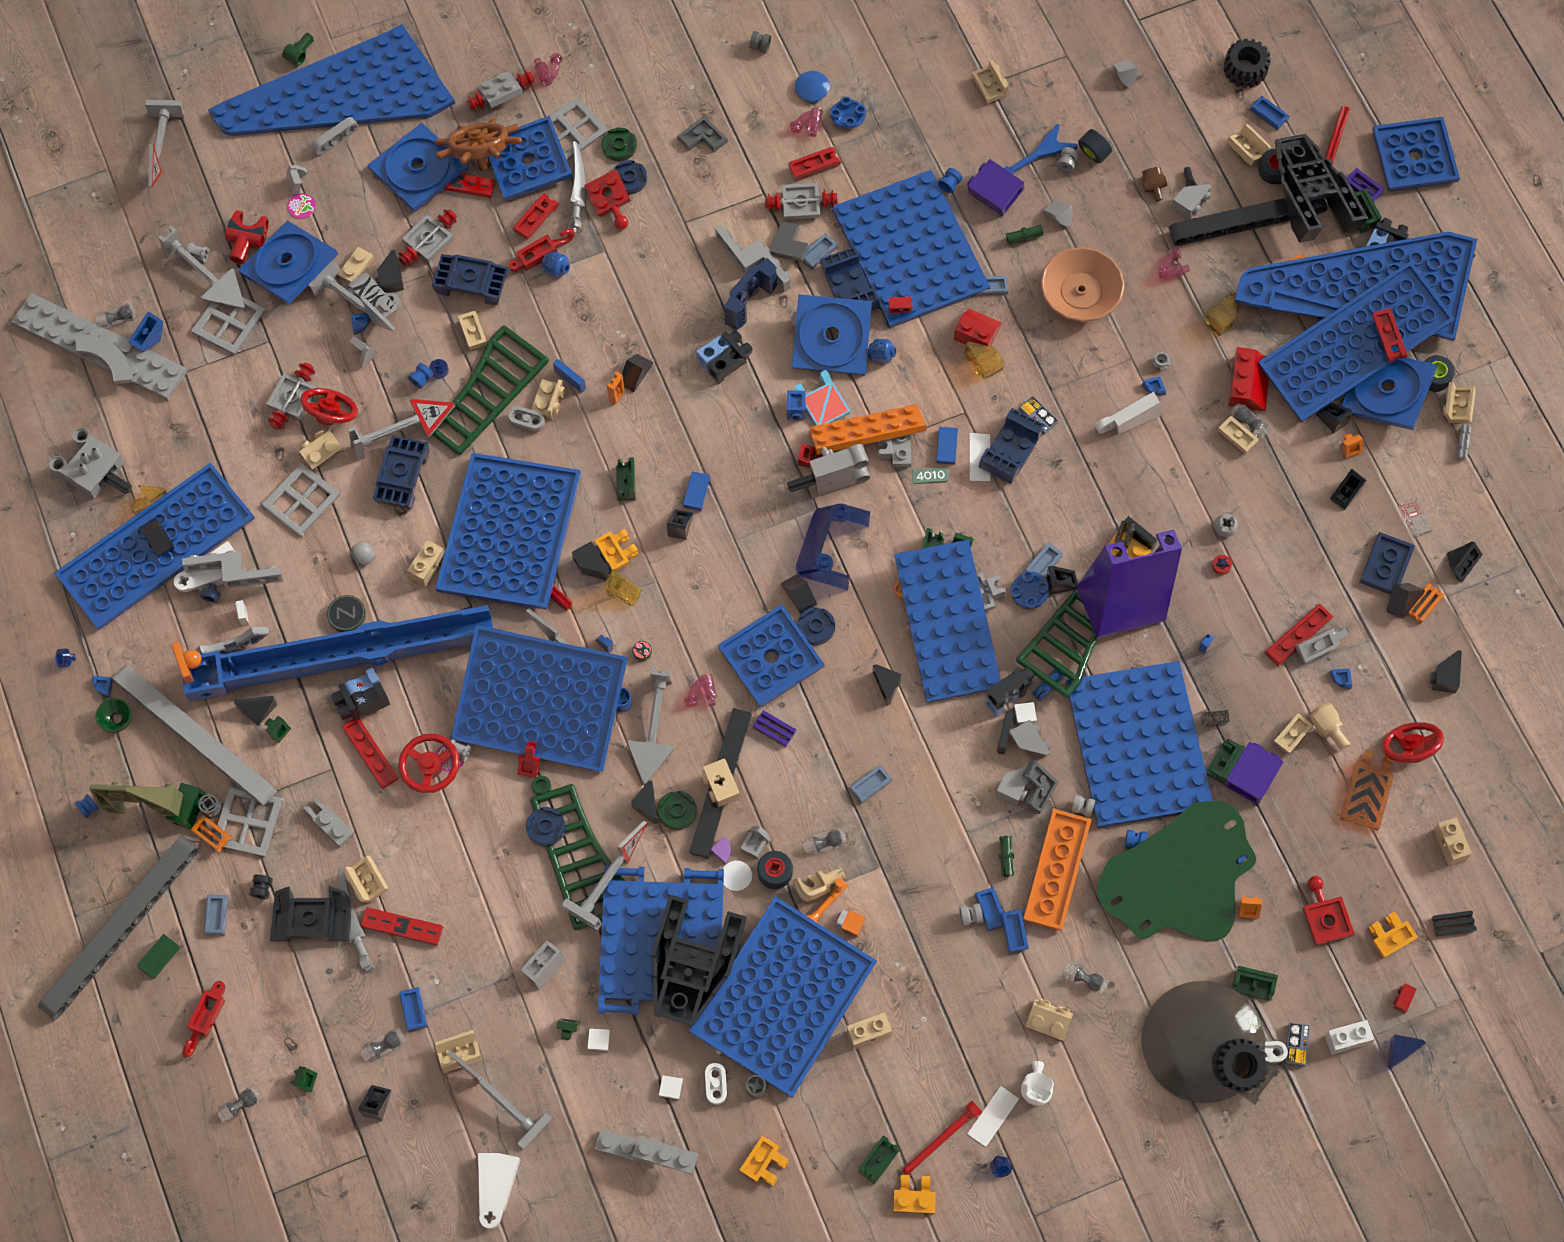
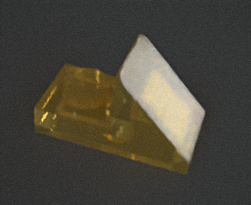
(151, 494)
(621, 587)

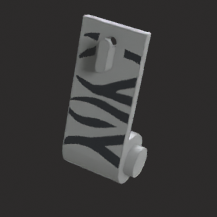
(367, 288)

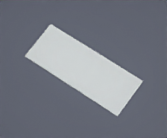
(978, 445)
(993, 1116)

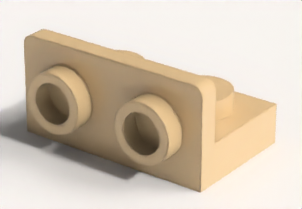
(548, 398)

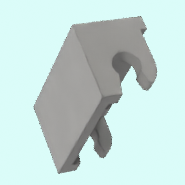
(543, 964)

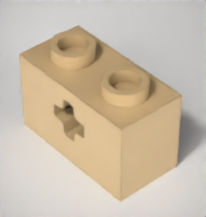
(426, 563)
(720, 772)
(1452, 841)
(869, 1031)

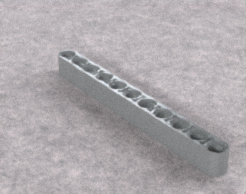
(194, 735)

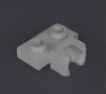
(898, 449)
(988, 591)

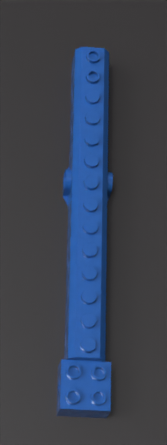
(368, 644)

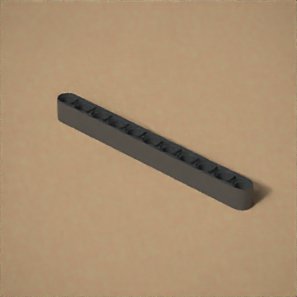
(118, 928)

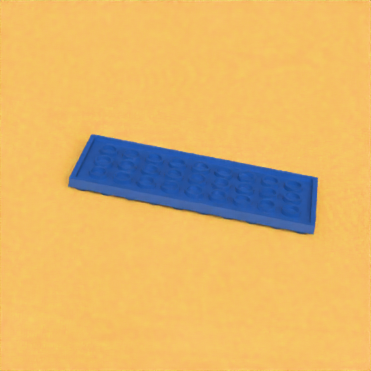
(1346, 344)
(124, 565)

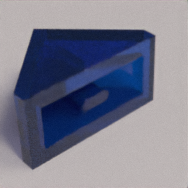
(1401, 1048)

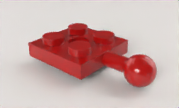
(611, 203)
(1333, 908)

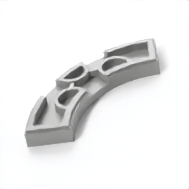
(109, 353)
(251, 636)

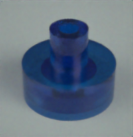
(439, 368)
(64, 658)
(1001, 1166)

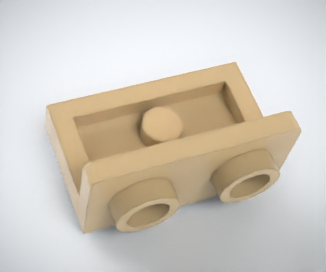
(991, 82)
(1248, 145)
(1459, 403)
(319, 449)
(365, 880)
(1049, 1019)
(463, 1045)

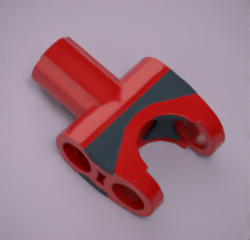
(245, 236)

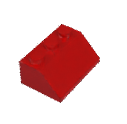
(1248, 380)

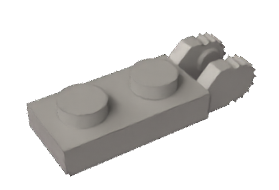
(330, 823)

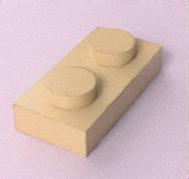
(355, 265)
(472, 330)
(1238, 435)
(1293, 734)

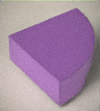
(722, 850)

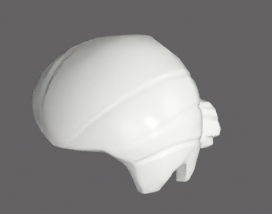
(1037, 1087)

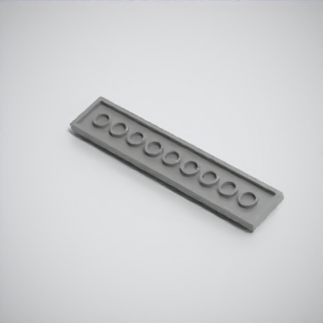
(61, 327)

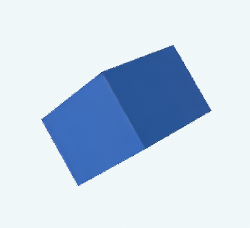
(147, 333)

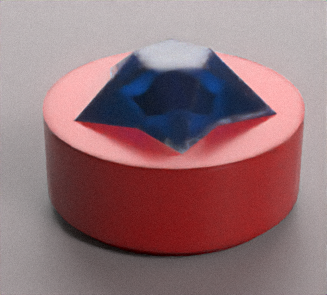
(1222, 564)

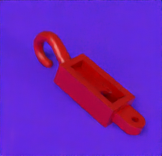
(539, 249)
(204, 1019)

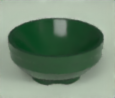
(108, 709)

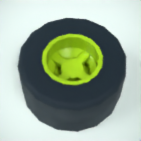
(1095, 146)
(1444, 373)

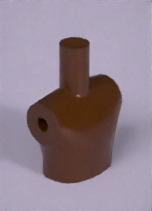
(1153, 181)

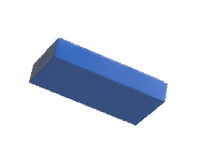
(1269, 113)
(569, 375)
(947, 445)
(696, 491)
(990, 908)
(1014, 930)
(413, 1009)

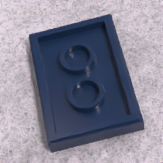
(1387, 563)

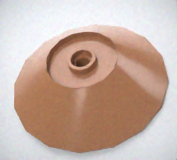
(1084, 270)

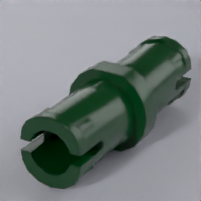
(1024, 234)
(1006, 856)

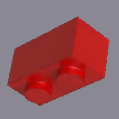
(900, 304)
(1404, 998)

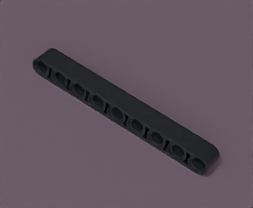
(1235, 221)

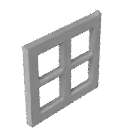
(571, 129)
(228, 320)
(301, 499)
(248, 821)

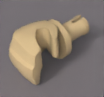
(1328, 724)
(820, 883)

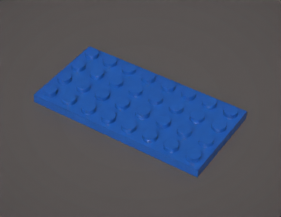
(947, 620)

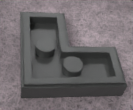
(703, 131)
(785, 244)
(1042, 783)

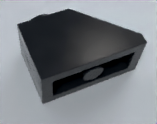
(389, 274)
(1447, 674)

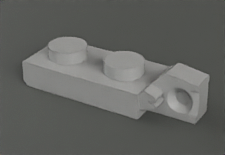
(1320, 644)

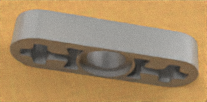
(334, 136)

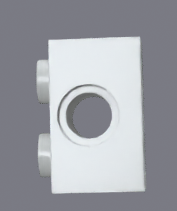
(1349, 1037)

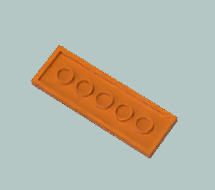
(868, 428)
(1057, 870)

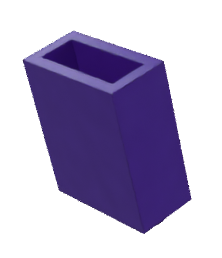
(995, 187)
(1253, 773)

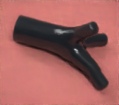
(1189, 177)

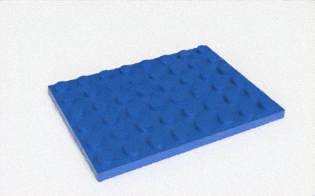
(911, 247)
(508, 531)
(539, 693)
(1139, 744)
(783, 997)

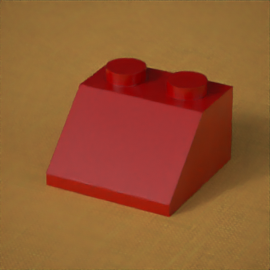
(976, 328)

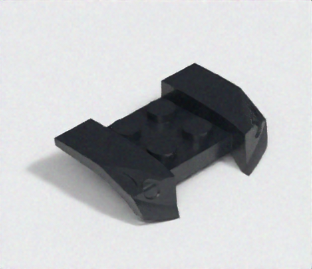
(311, 916)

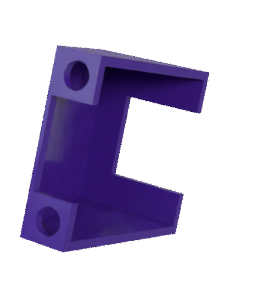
(1130, 591)

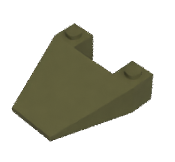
(114, 798)

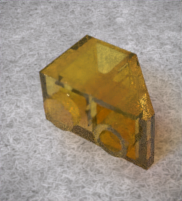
(1222, 316)
(985, 359)

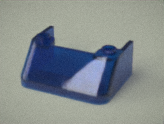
(817, 565)

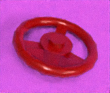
(328, 410)
(1415, 745)
(429, 763)

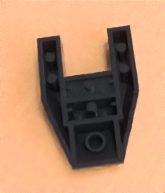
(1309, 177)
(687, 972)

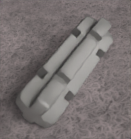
(1463, 443)

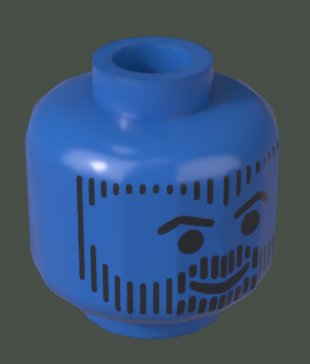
(555, 264)
(881, 351)

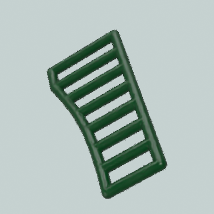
(477, 375)
(1043, 634)
(590, 840)

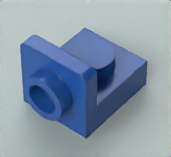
(796, 405)

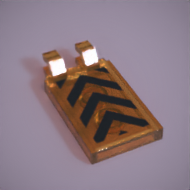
(1368, 792)

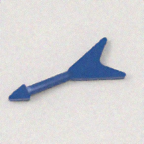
(1048, 147)

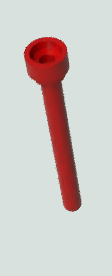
(972, 1111)

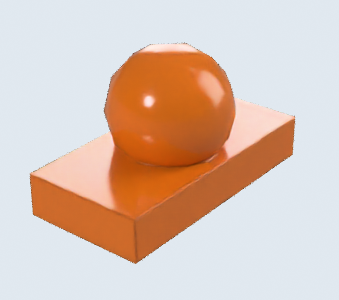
(189, 660)

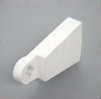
(1132, 416)
(202, 579)
(495, 1185)

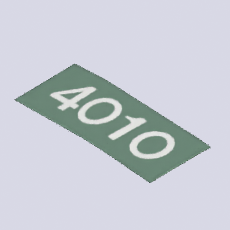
(930, 475)

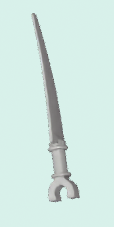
(578, 191)
(356, 931)

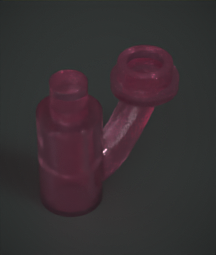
(546, 76)
(814, 125)
(1168, 272)
(707, 684)

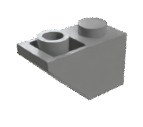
(1190, 199)
(1028, 739)
(1013, 787)

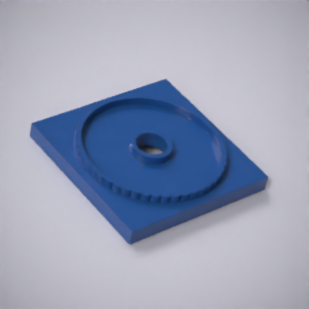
(1422, 136)
(549, 162)
(419, 185)
(289, 278)
(818, 353)
(1394, 407)
(777, 634)

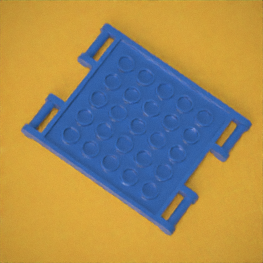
(631, 926)

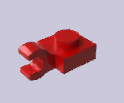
(529, 764)

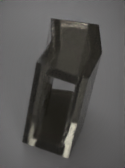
(1125, 527)
(1204, 715)

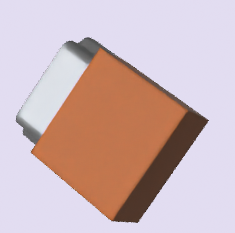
(850, 922)

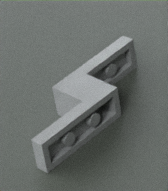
(751, 256)
(232, 569)
(646, 1151)

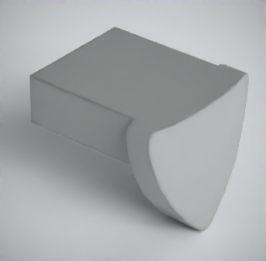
(1126, 72)
(293, 177)
(1060, 212)
(367, 352)
(755, 841)

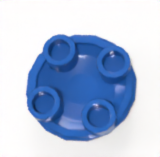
(812, 86)
(848, 113)
(1030, 590)

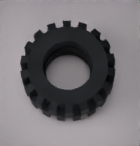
(1251, 52)
(1257, 1064)

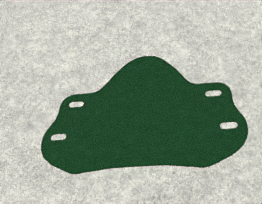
(1181, 875)

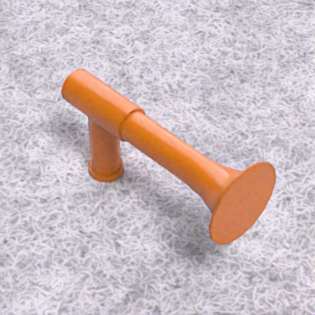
(840, 886)

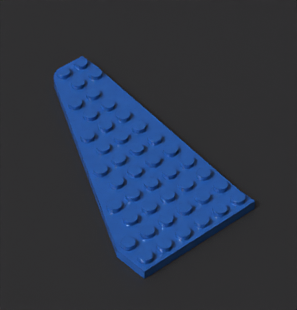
(369, 82)
(1328, 281)

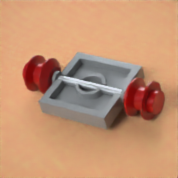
(499, 89)
(801, 201)
(428, 238)
(287, 396)

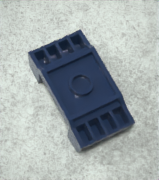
(757, 276)
(470, 277)
(847, 277)
(1012, 446)
(400, 472)

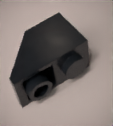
(590, 562)

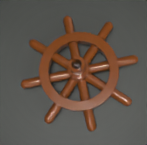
(478, 142)

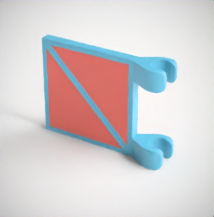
(824, 403)

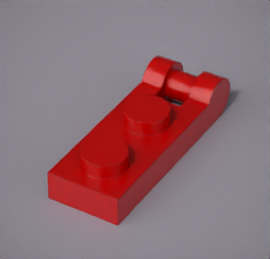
(814, 163)
(535, 216)
(1389, 334)

